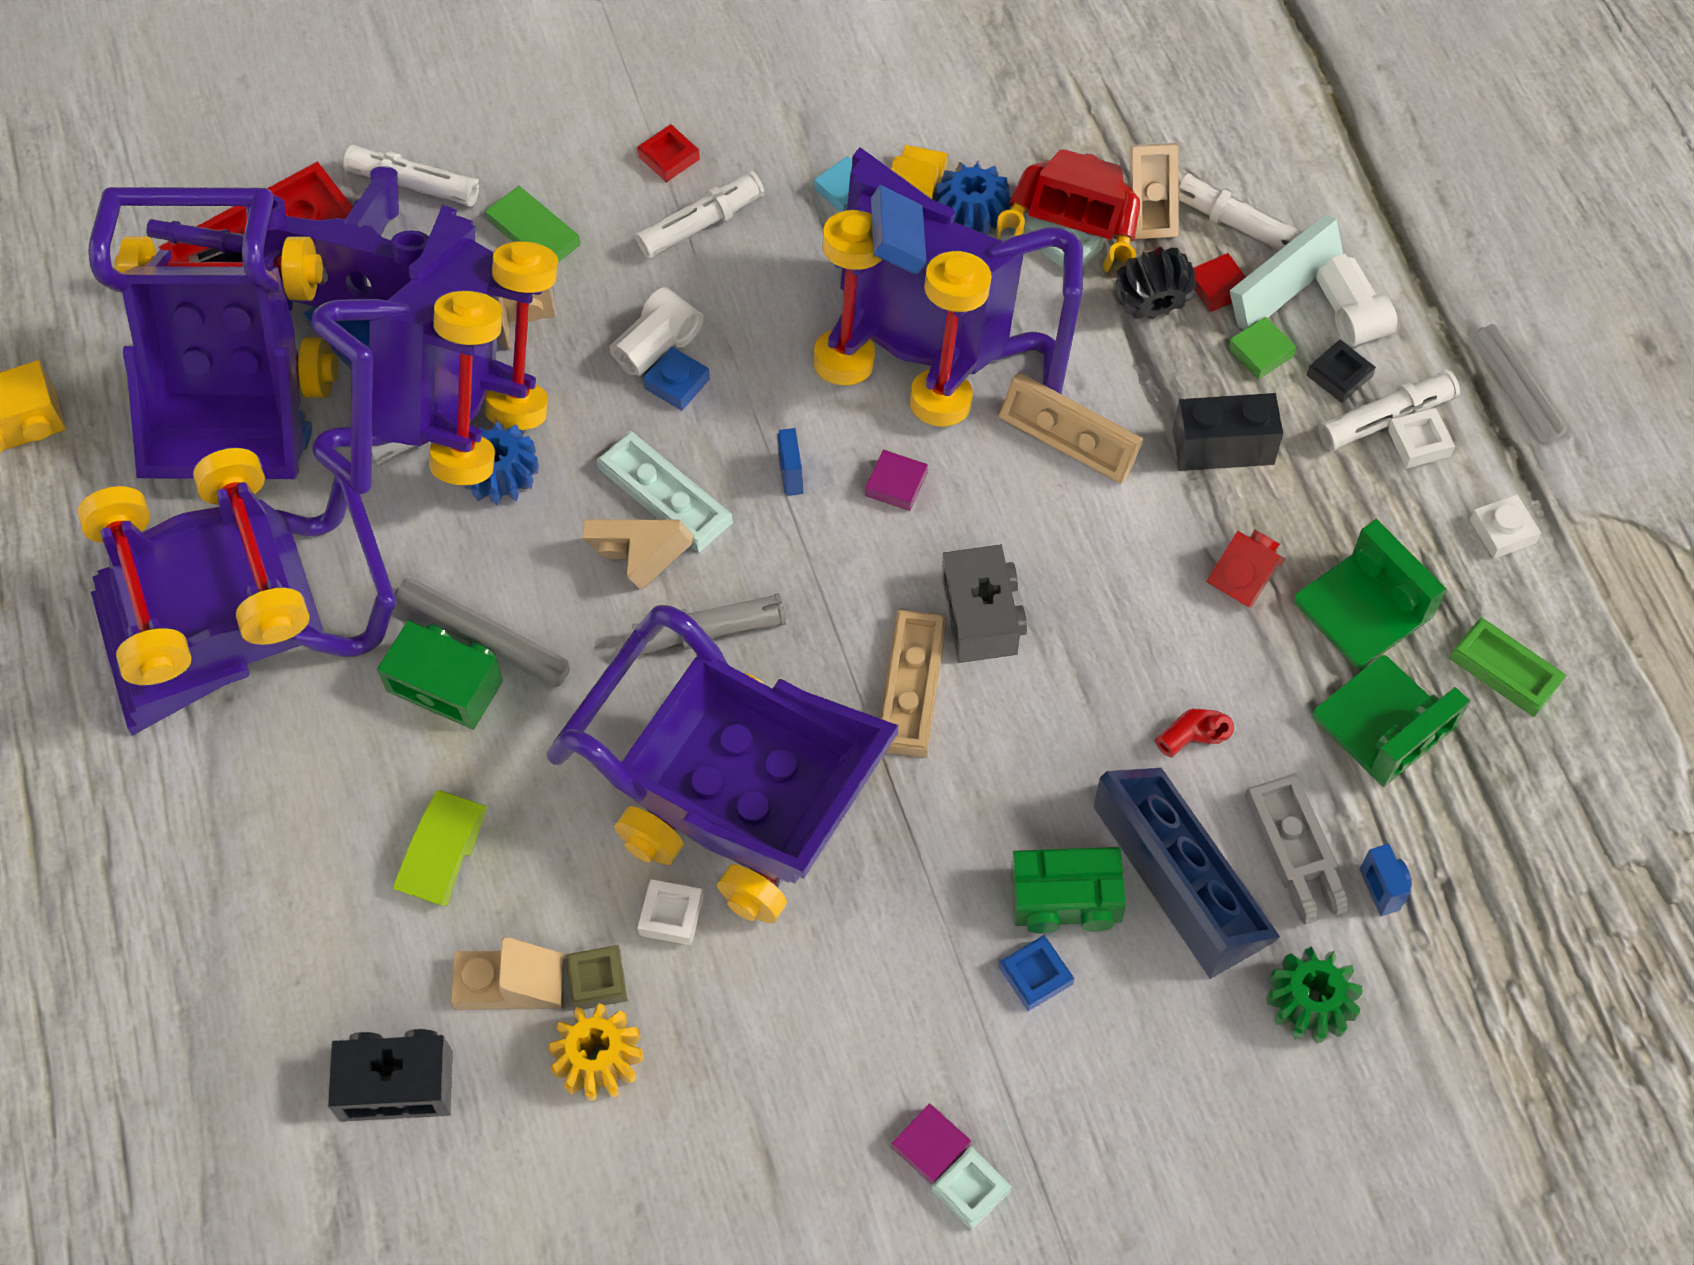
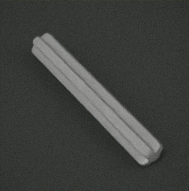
(482, 631)

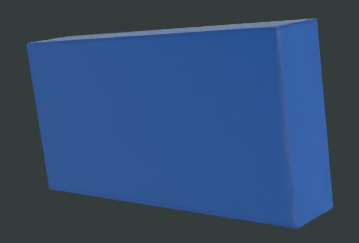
(898, 230)

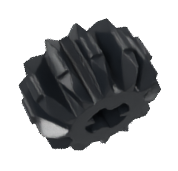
(1155, 283)

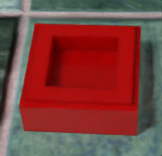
(668, 153)
(1215, 281)

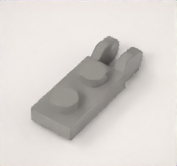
(1296, 844)

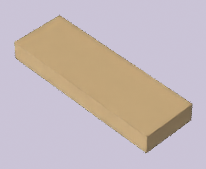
(1070, 427)
(913, 680)

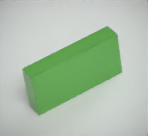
(527, 220)
(1507, 667)

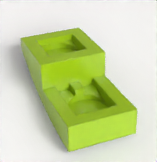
(439, 846)

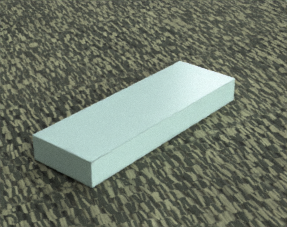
(1286, 272)
(664, 489)

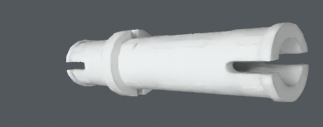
(414, 175)
(716, 206)
(1226, 208)
(1377, 415)

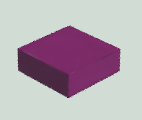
(896, 480)
(931, 1144)

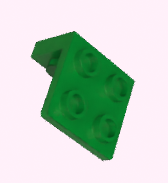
(1371, 597)
(1388, 719)

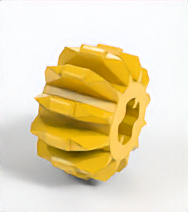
(582, 1040)

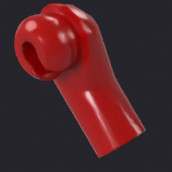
(1197, 727)

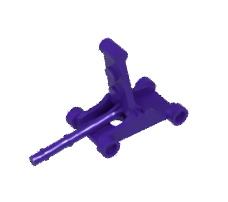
(348, 247)

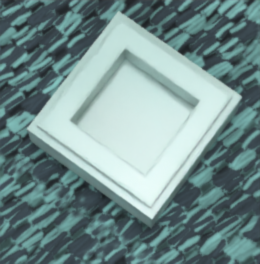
(971, 1188)

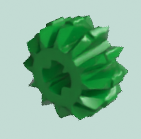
(1335, 999)

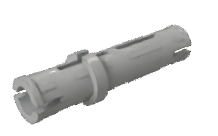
(725, 621)

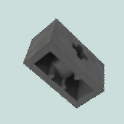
(977, 628)

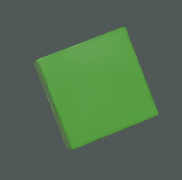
(1262, 348)

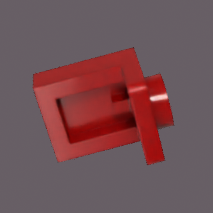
(1246, 566)

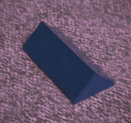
(1182, 868)

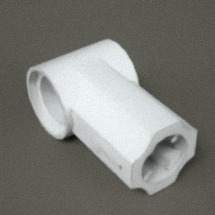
(1357, 308)
(664, 323)

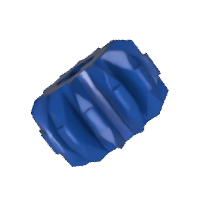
(975, 195)
(513, 464)

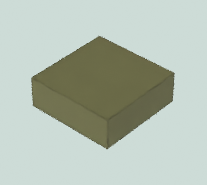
(596, 977)

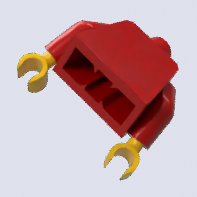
(1080, 195)

